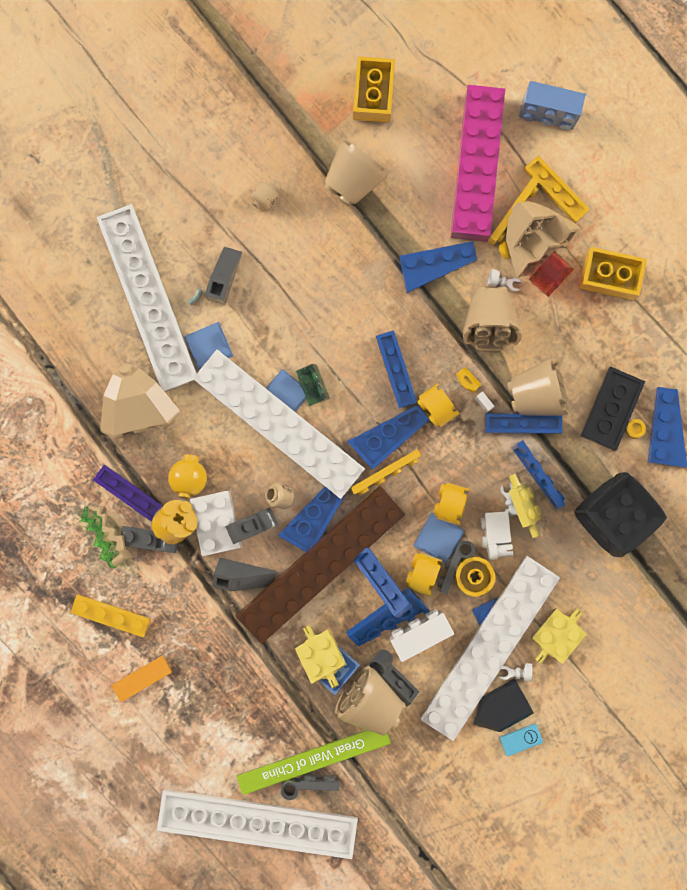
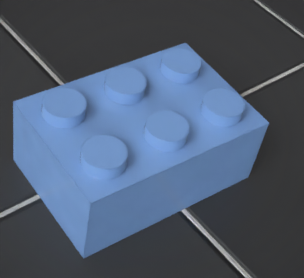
(552, 105)

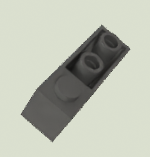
(223, 276)
(240, 576)

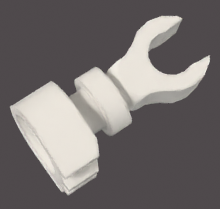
(494, 280)
(511, 511)
(526, 672)

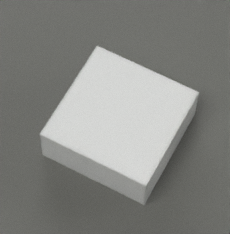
(484, 402)

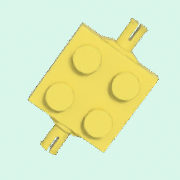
(525, 505)
(559, 636)
(320, 656)

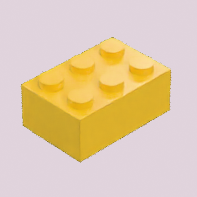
(373, 89)
(612, 273)

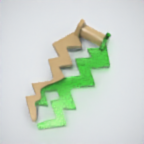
(100, 529)

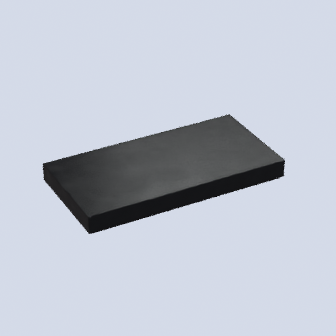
(612, 408)

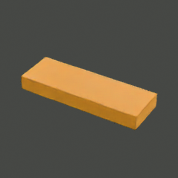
(141, 678)

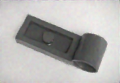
(251, 525)
(145, 539)
(451, 566)
(396, 681)
(309, 782)

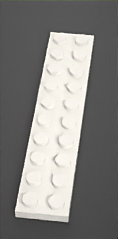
(147, 298)
(279, 424)
(489, 648)
(257, 823)

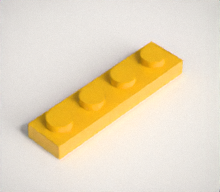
(557, 189)
(499, 234)
(393, 469)
(110, 615)

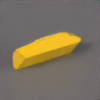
(467, 380)

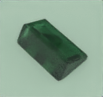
(312, 384)

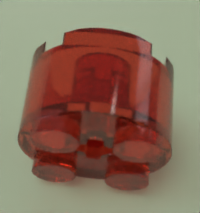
(551, 274)

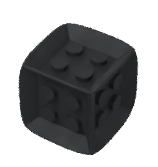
(620, 514)

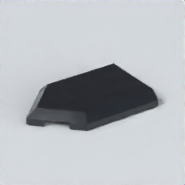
(502, 707)

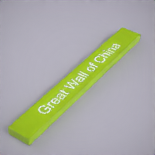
(310, 760)

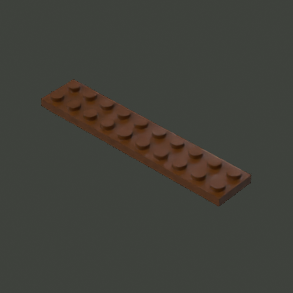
(320, 565)

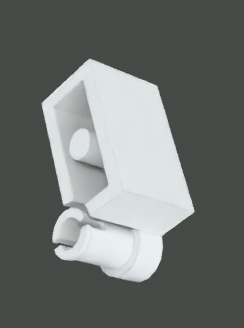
(497, 534)

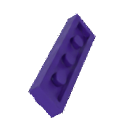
(127, 492)

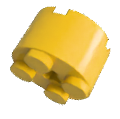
(438, 405)
(451, 504)
(174, 521)
(424, 574)
(478, 586)

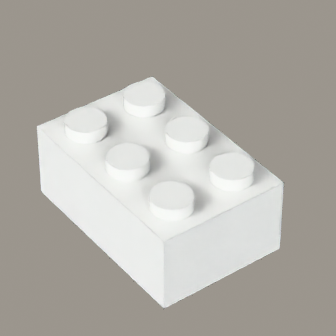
(212, 516)
(421, 634)

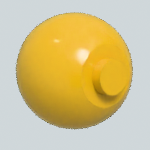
(187, 477)

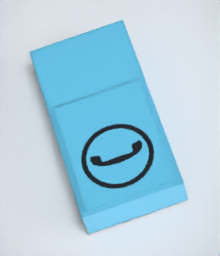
(521, 739)

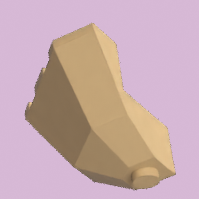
(535, 234)
(134, 403)

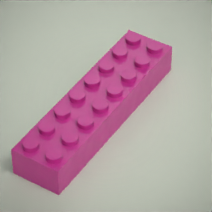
(478, 163)

